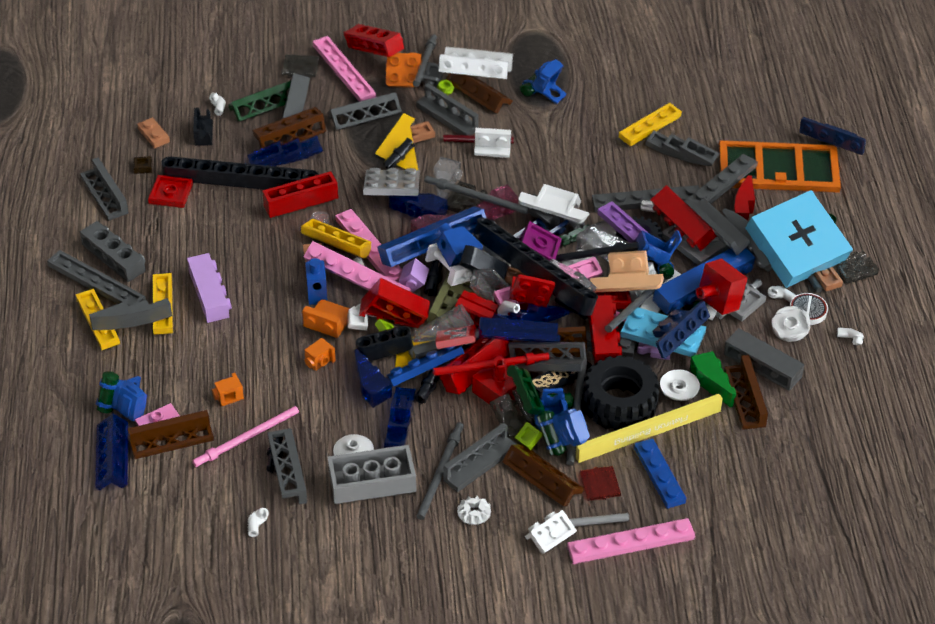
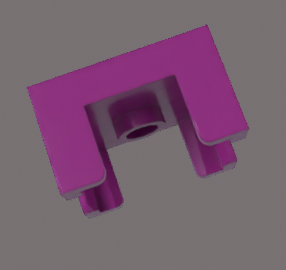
(541, 240)

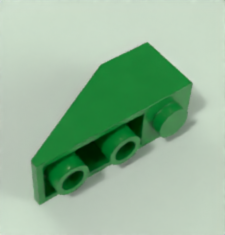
(712, 377)

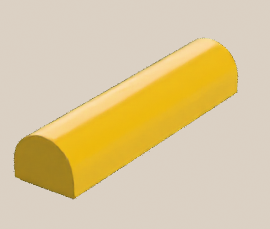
(336, 238)

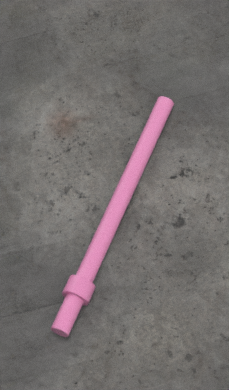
(213, 453)

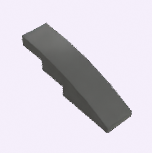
(296, 96)
(683, 150)
(130, 316)

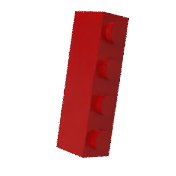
(300, 194)
(683, 218)
(604, 343)
(482, 350)

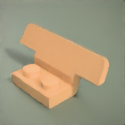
(628, 273)

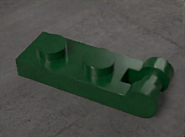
(526, 389)

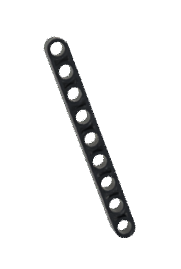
(232, 173)
(535, 265)

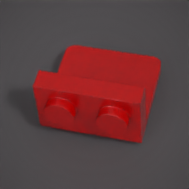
(531, 290)

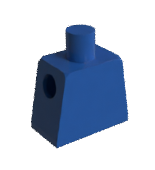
(453, 242)
(316, 274)

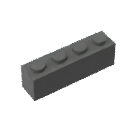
(765, 359)

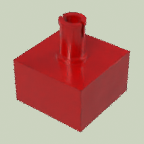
(722, 286)
(493, 382)

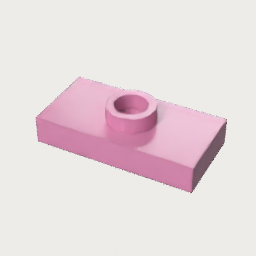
(160, 414)

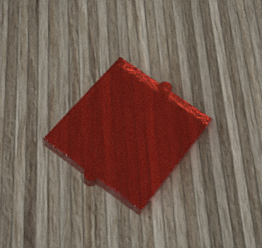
(600, 483)

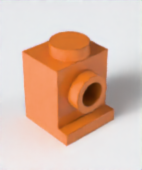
(319, 354)
(228, 390)

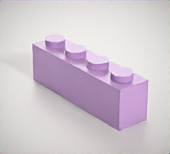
(208, 287)

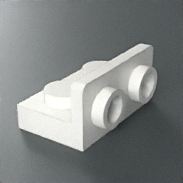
(492, 142)
(551, 532)

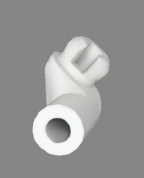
(218, 102)
(780, 292)
(850, 333)

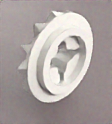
(474, 517)

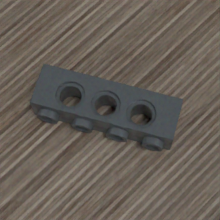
(113, 251)

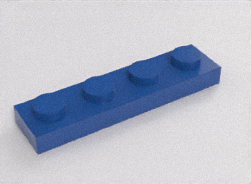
(418, 366)
(660, 473)

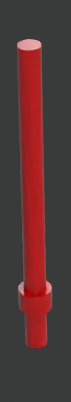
(528, 359)

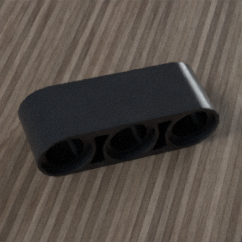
(475, 259)
(385, 343)

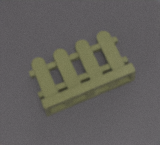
(444, 300)

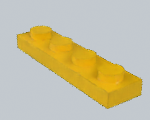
(653, 121)
(161, 290)
(90, 304)

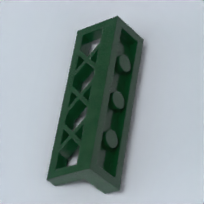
(260, 96)

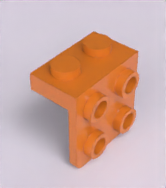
(402, 69)
(326, 318)

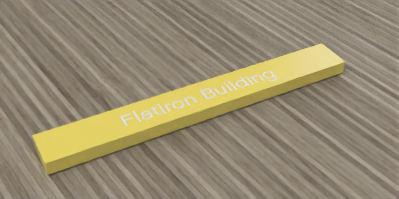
(648, 428)

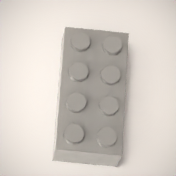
(371, 474)

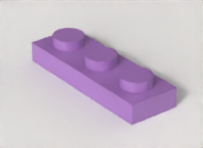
(620, 221)

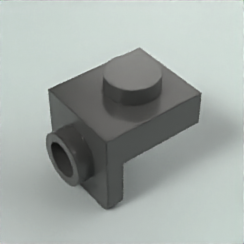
(432, 74)

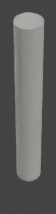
(613, 518)

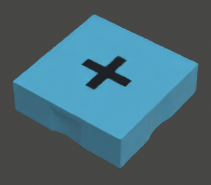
(798, 238)

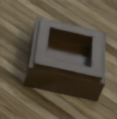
(142, 164)

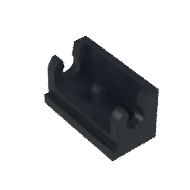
(202, 128)

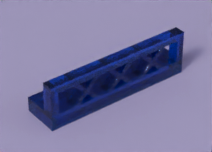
(518, 330)
(115, 450)

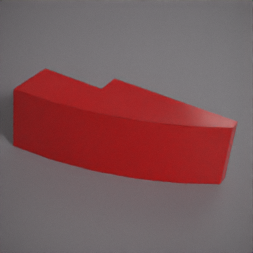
(745, 198)

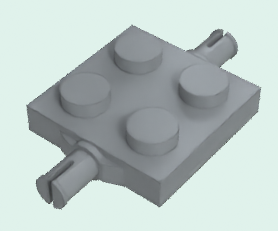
(751, 301)

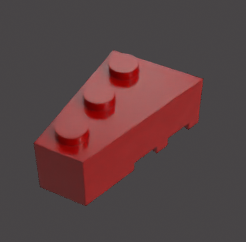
(394, 303)

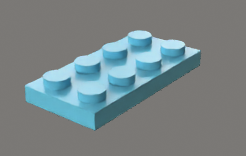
(640, 328)

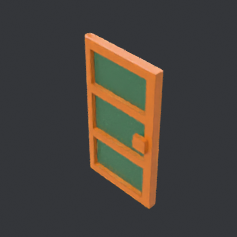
(786, 165)

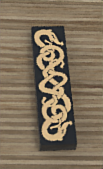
(554, 379)

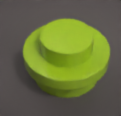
(445, 86)

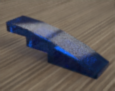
(279, 154)
(536, 313)
(400, 417)

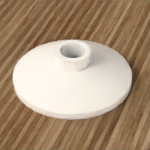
(679, 385)
(352, 444)

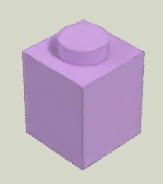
(414, 275)

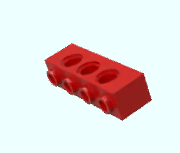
(374, 40)

